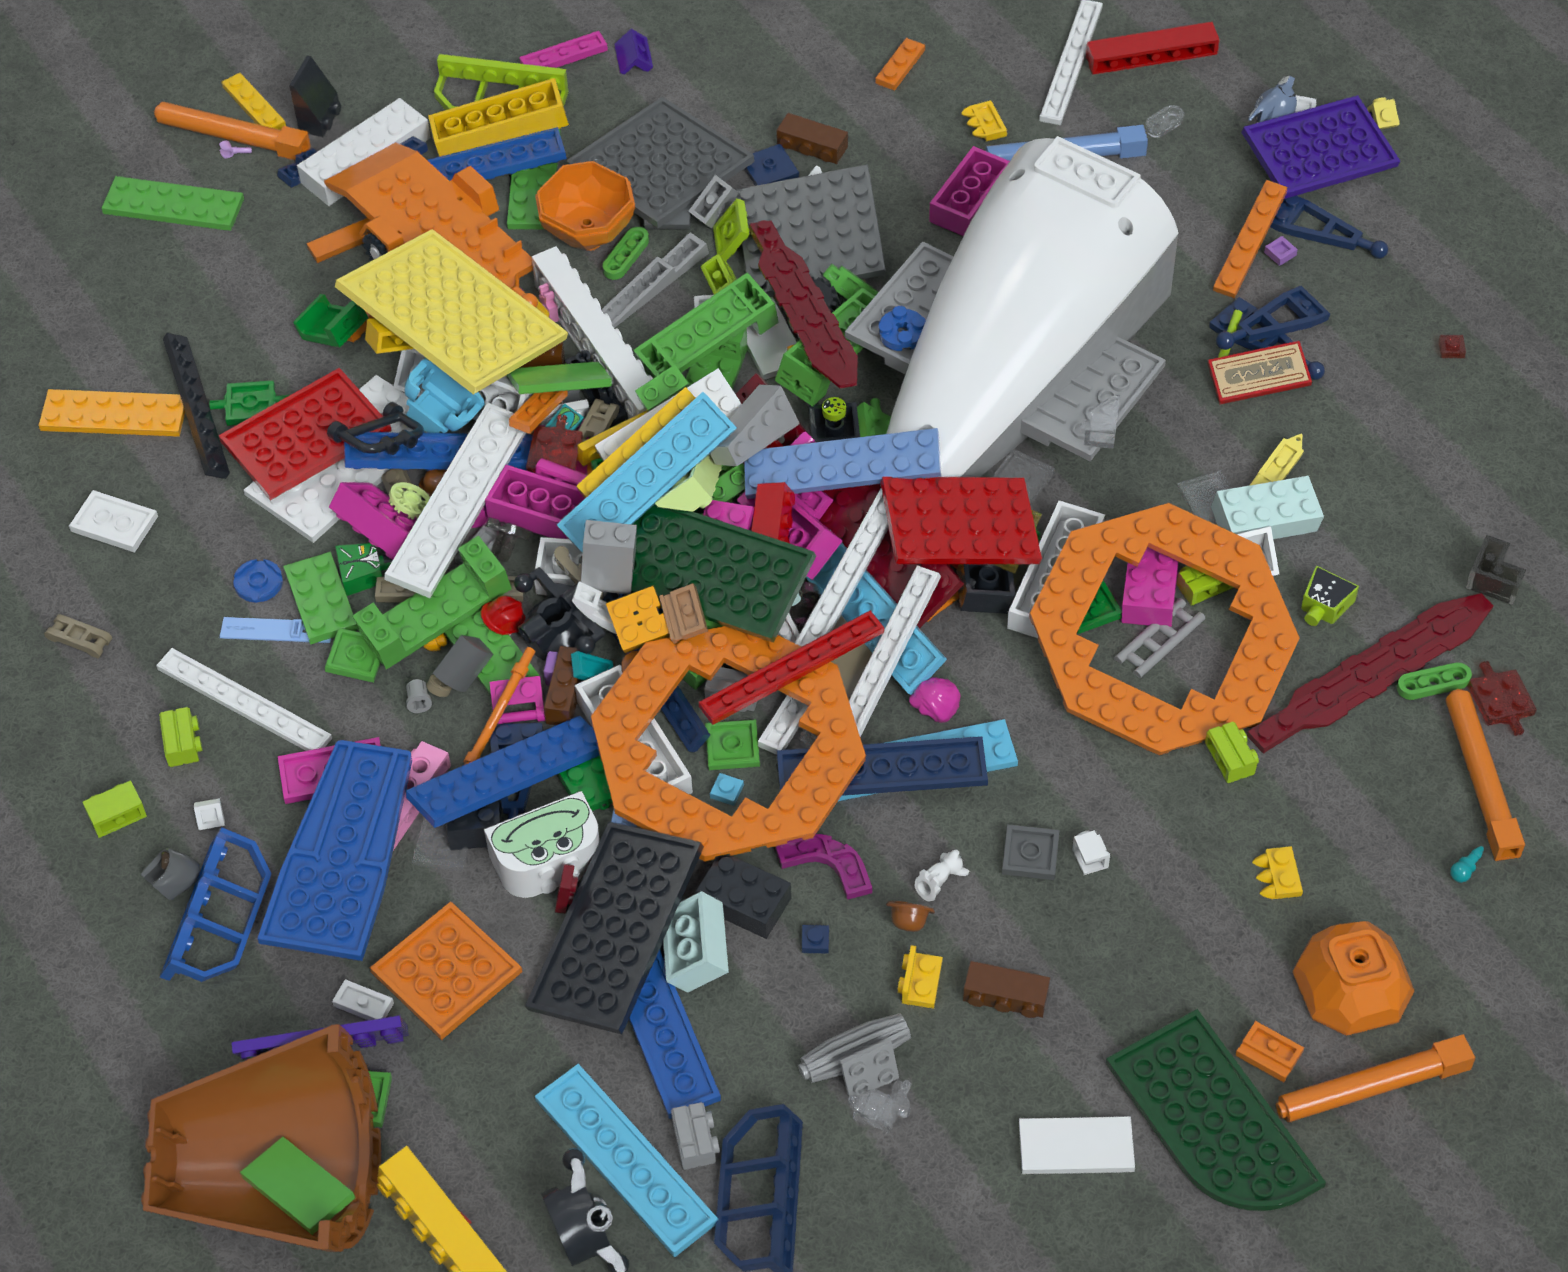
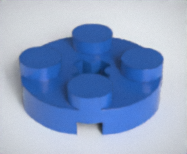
(901, 318)

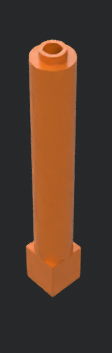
(286, 142)
(1503, 830)
(1443, 1060)

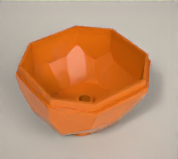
(585, 204)
(1350, 993)

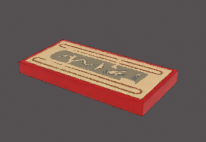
(1259, 372)

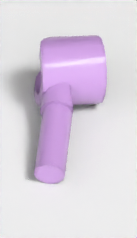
(228, 151)

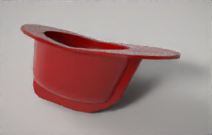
(503, 615)

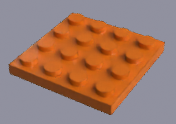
(446, 970)

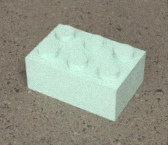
(696, 943)

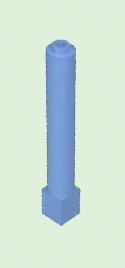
(1126, 143)

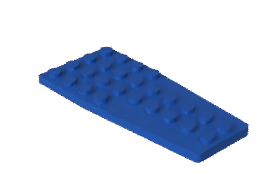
(340, 854)

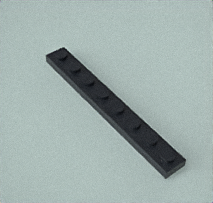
(196, 406)

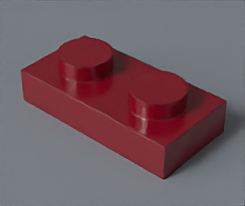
(566, 889)

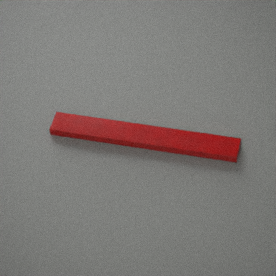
(791, 667)

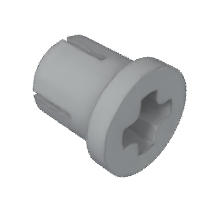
(417, 696)

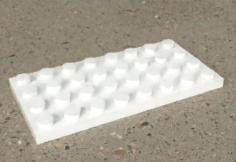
(307, 504)

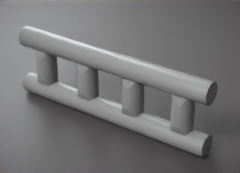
(1159, 652)

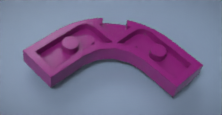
(834, 854)

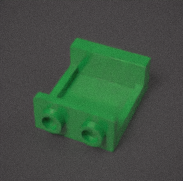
(328, 322)

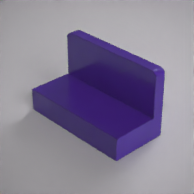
(633, 50)

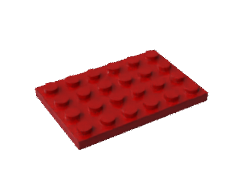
(291, 438)
(960, 520)

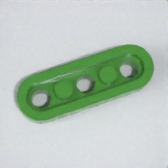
(616, 263)
(1441, 675)

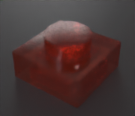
(1452, 346)

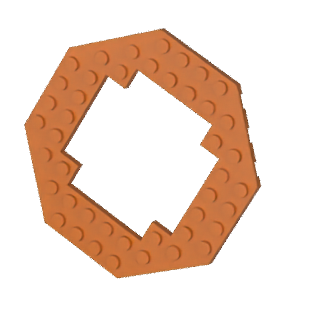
(1128, 710)
(665, 809)

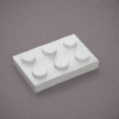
(113, 521)

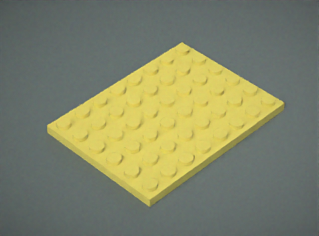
(451, 310)

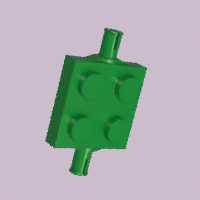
(246, 400)

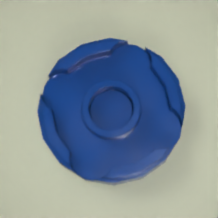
(252, 585)

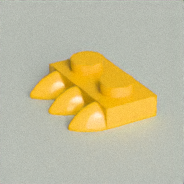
(986, 120)
(1281, 873)

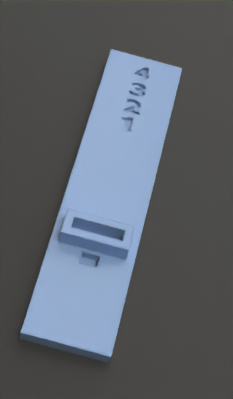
(264, 629)

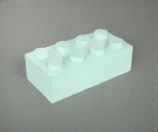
(1284, 505)

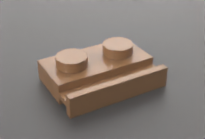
(683, 613)

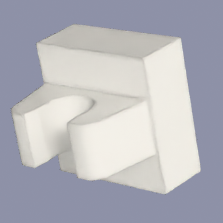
(209, 814)

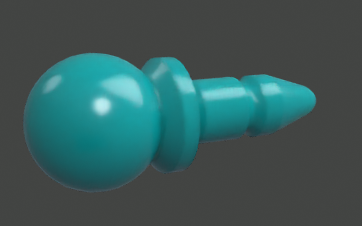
(1463, 869)

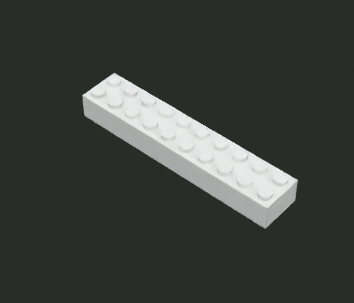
(591, 327)

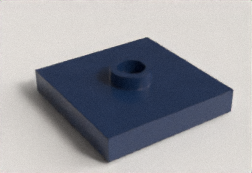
(771, 166)

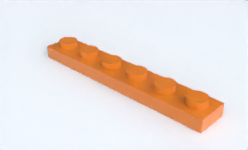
(1250, 239)

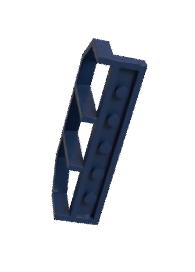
(786, 1185)

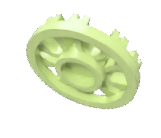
(408, 501)

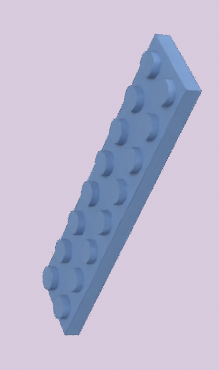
(846, 462)

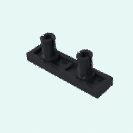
(603, 393)

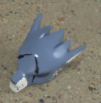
(1275, 101)

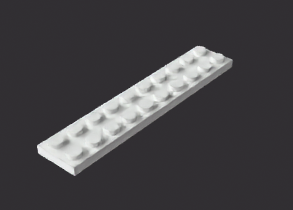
(455, 503)

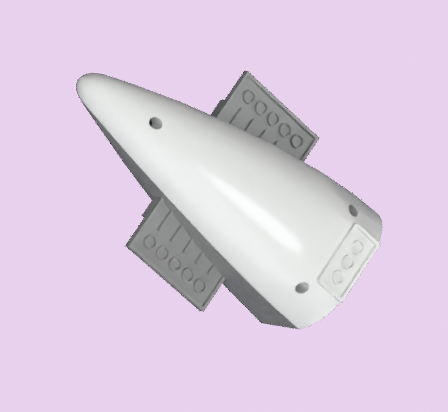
(1031, 309)

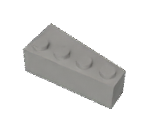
(759, 422)

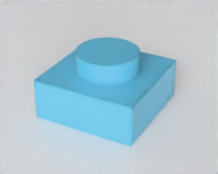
(726, 789)

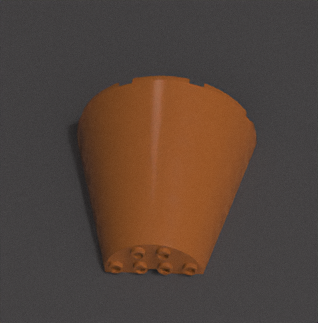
(213, 1128)

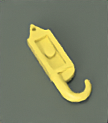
(1280, 461)

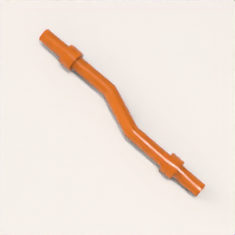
(518, 672)

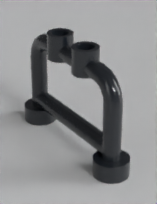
(391, 414)

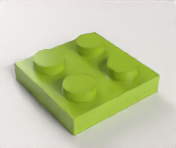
(731, 229)

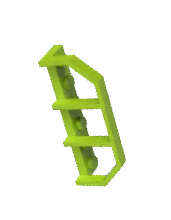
(496, 72)

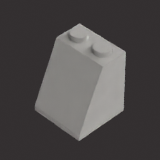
(608, 556)

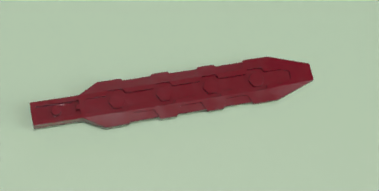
(805, 307)
(1374, 669)

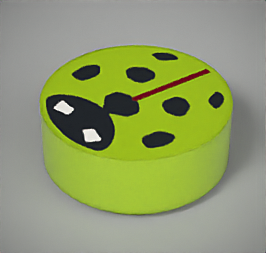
(834, 409)

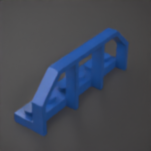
(201, 895)

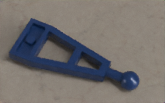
(1293, 207)
(1297, 299)
(1221, 323)
(504, 736)

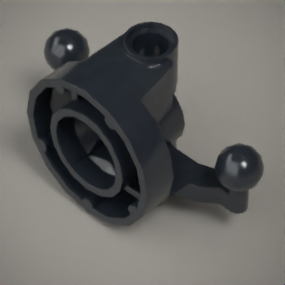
(572, 630)
(572, 1216)

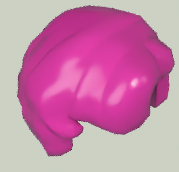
(936, 699)

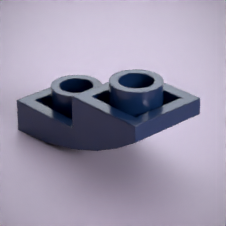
(289, 173)

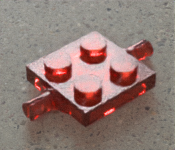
(555, 445)
(1502, 697)

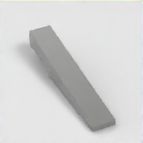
(655, 278)

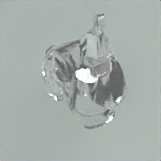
(880, 1109)

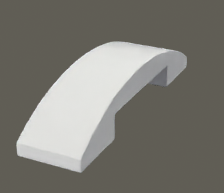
(589, 603)

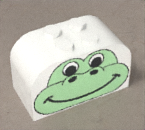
(537, 844)

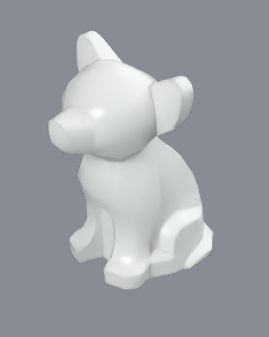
(930, 881)

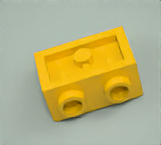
(921, 978)

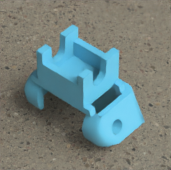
(440, 401)

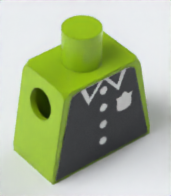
(1327, 597)

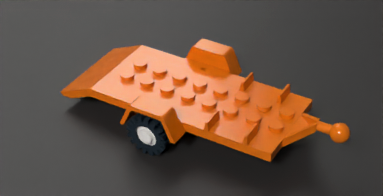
(410, 197)

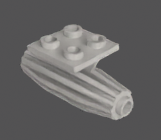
(860, 1055)

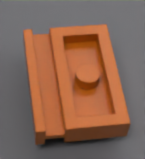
(1269, 1051)

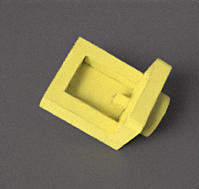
(1384, 113)

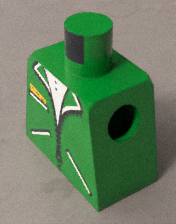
(360, 566)

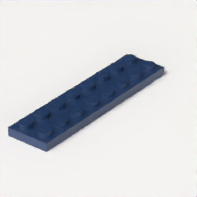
(908, 766)

